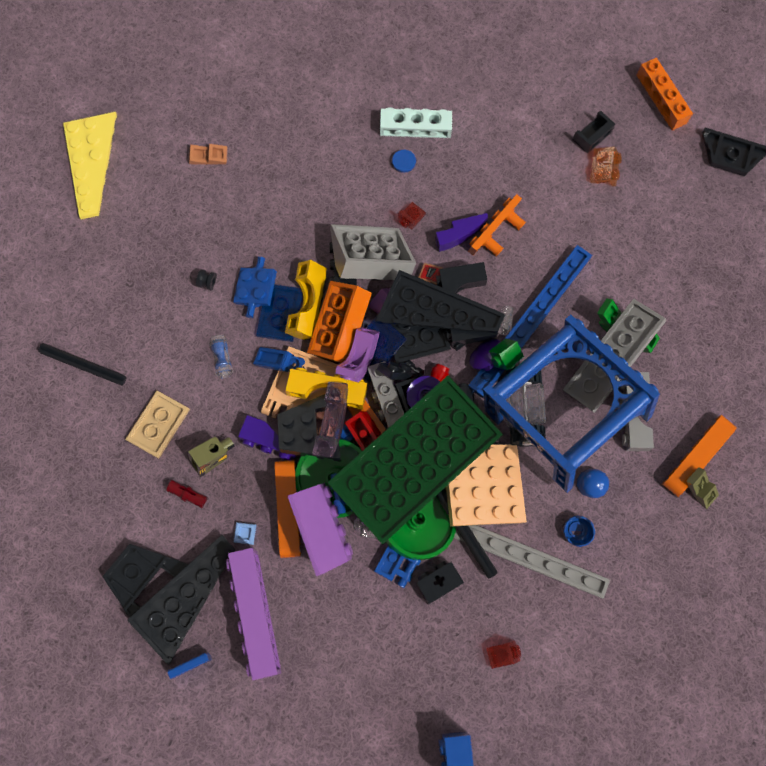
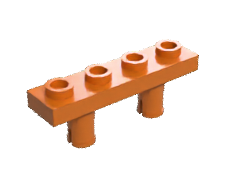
(487, 231)

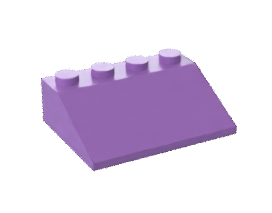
(320, 528)

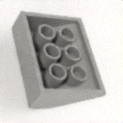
(370, 252)

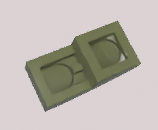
(702, 488)

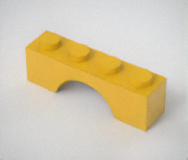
(311, 280)
(303, 383)

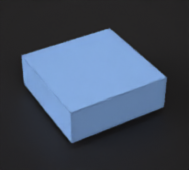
(245, 533)

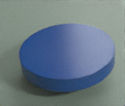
(404, 161)

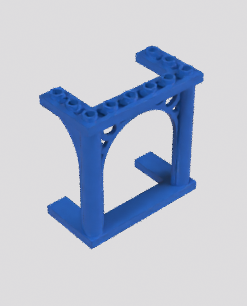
(572, 337)

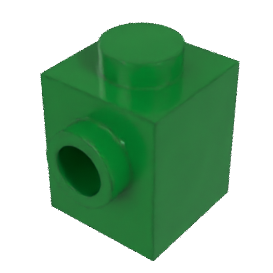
(506, 354)

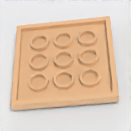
(488, 490)

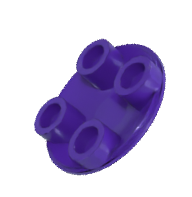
(481, 357)

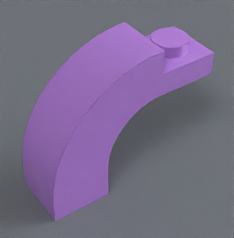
(360, 355)

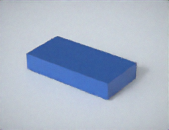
(272, 359)
(189, 665)

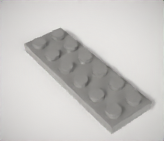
(627, 339)

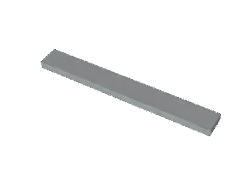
(539, 562)

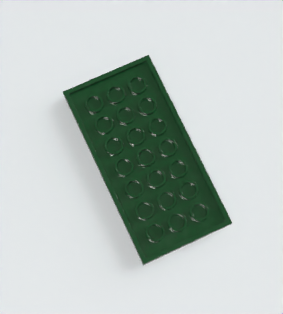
(414, 459)

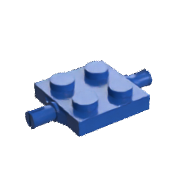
(255, 287)

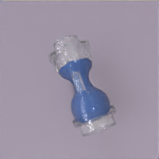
(219, 347)

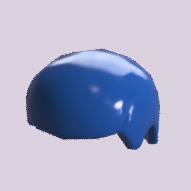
(593, 483)
(579, 523)

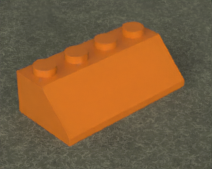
(338, 320)

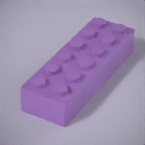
(254, 614)

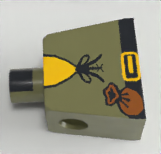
(204, 460)

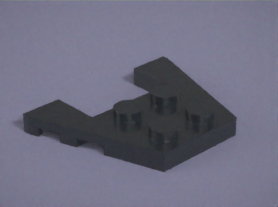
(299, 429)
(133, 573)

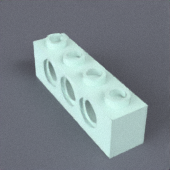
(424, 128)

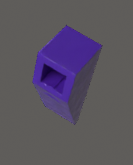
(260, 433)

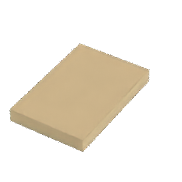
(157, 424)

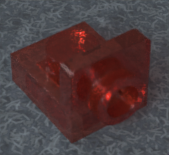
(411, 216)
(504, 654)

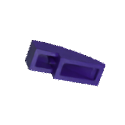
(460, 231)

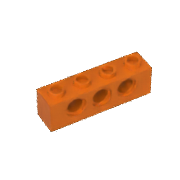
(664, 94)

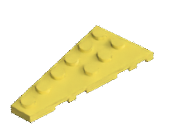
(89, 155)

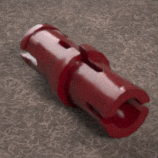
(186, 493)

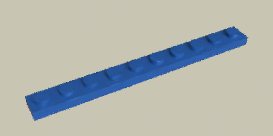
(537, 312)

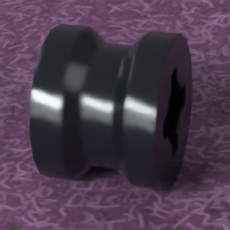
(206, 279)

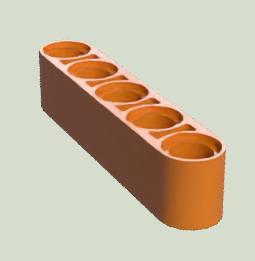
(701, 454)
(287, 525)

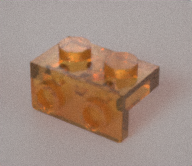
(605, 166)

